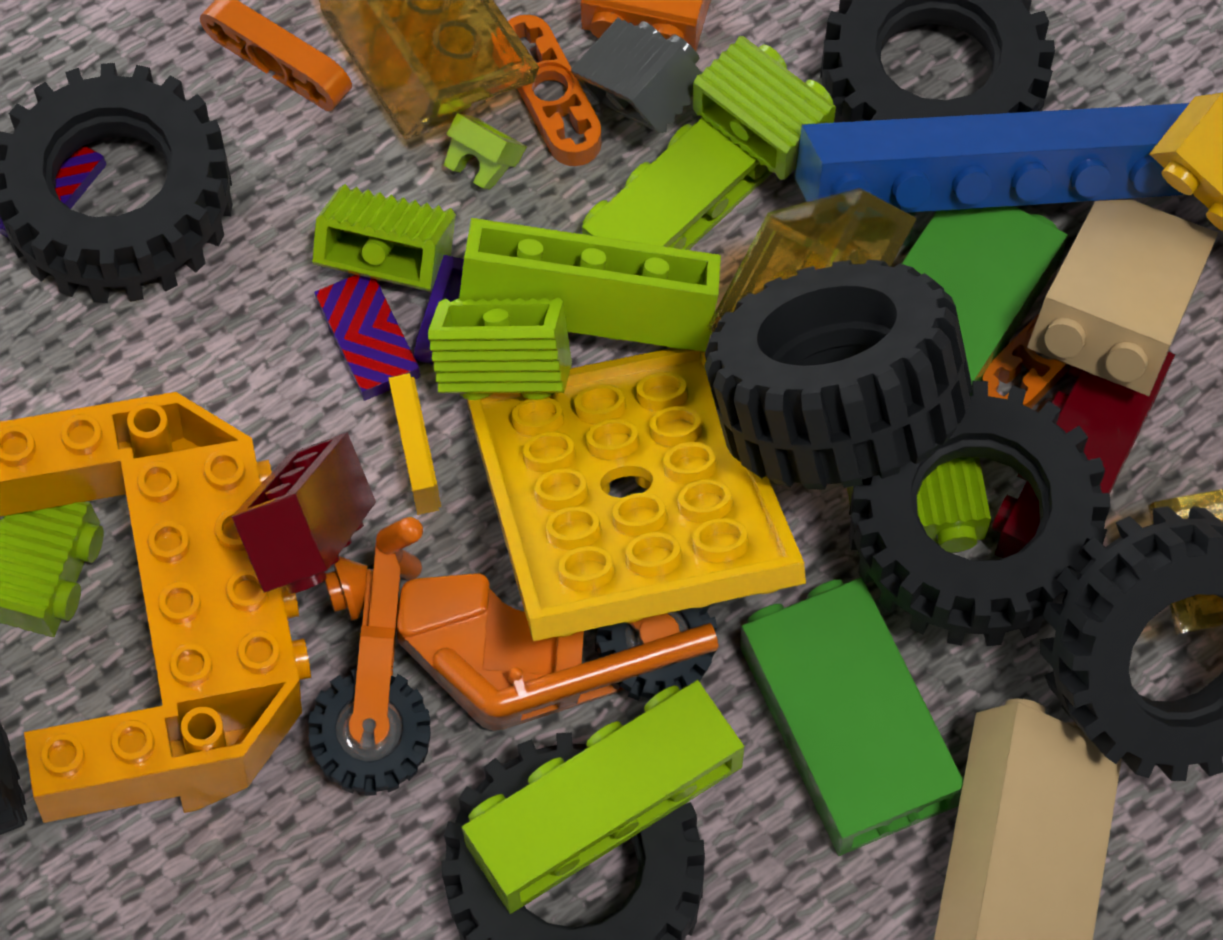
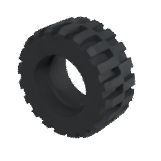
(839, 374)

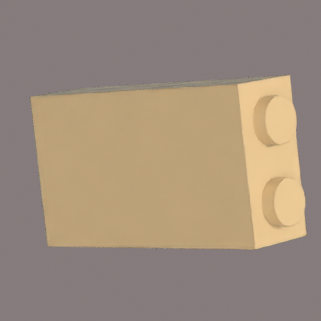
(1123, 292)
(1028, 830)

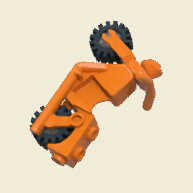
(375, 728)

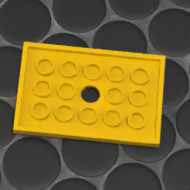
(605, 560)

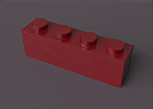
(1111, 420)
(304, 515)

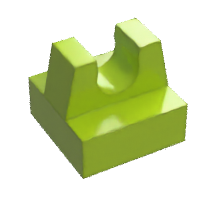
(491, 146)

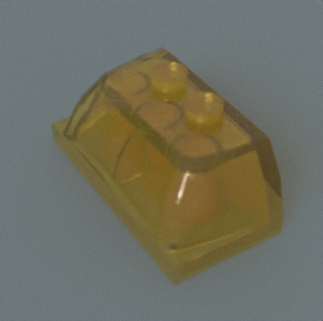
(431, 56)

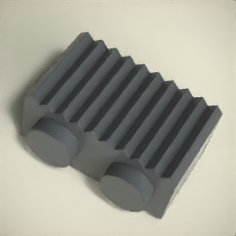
(640, 73)

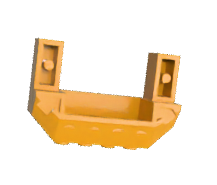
(215, 636)

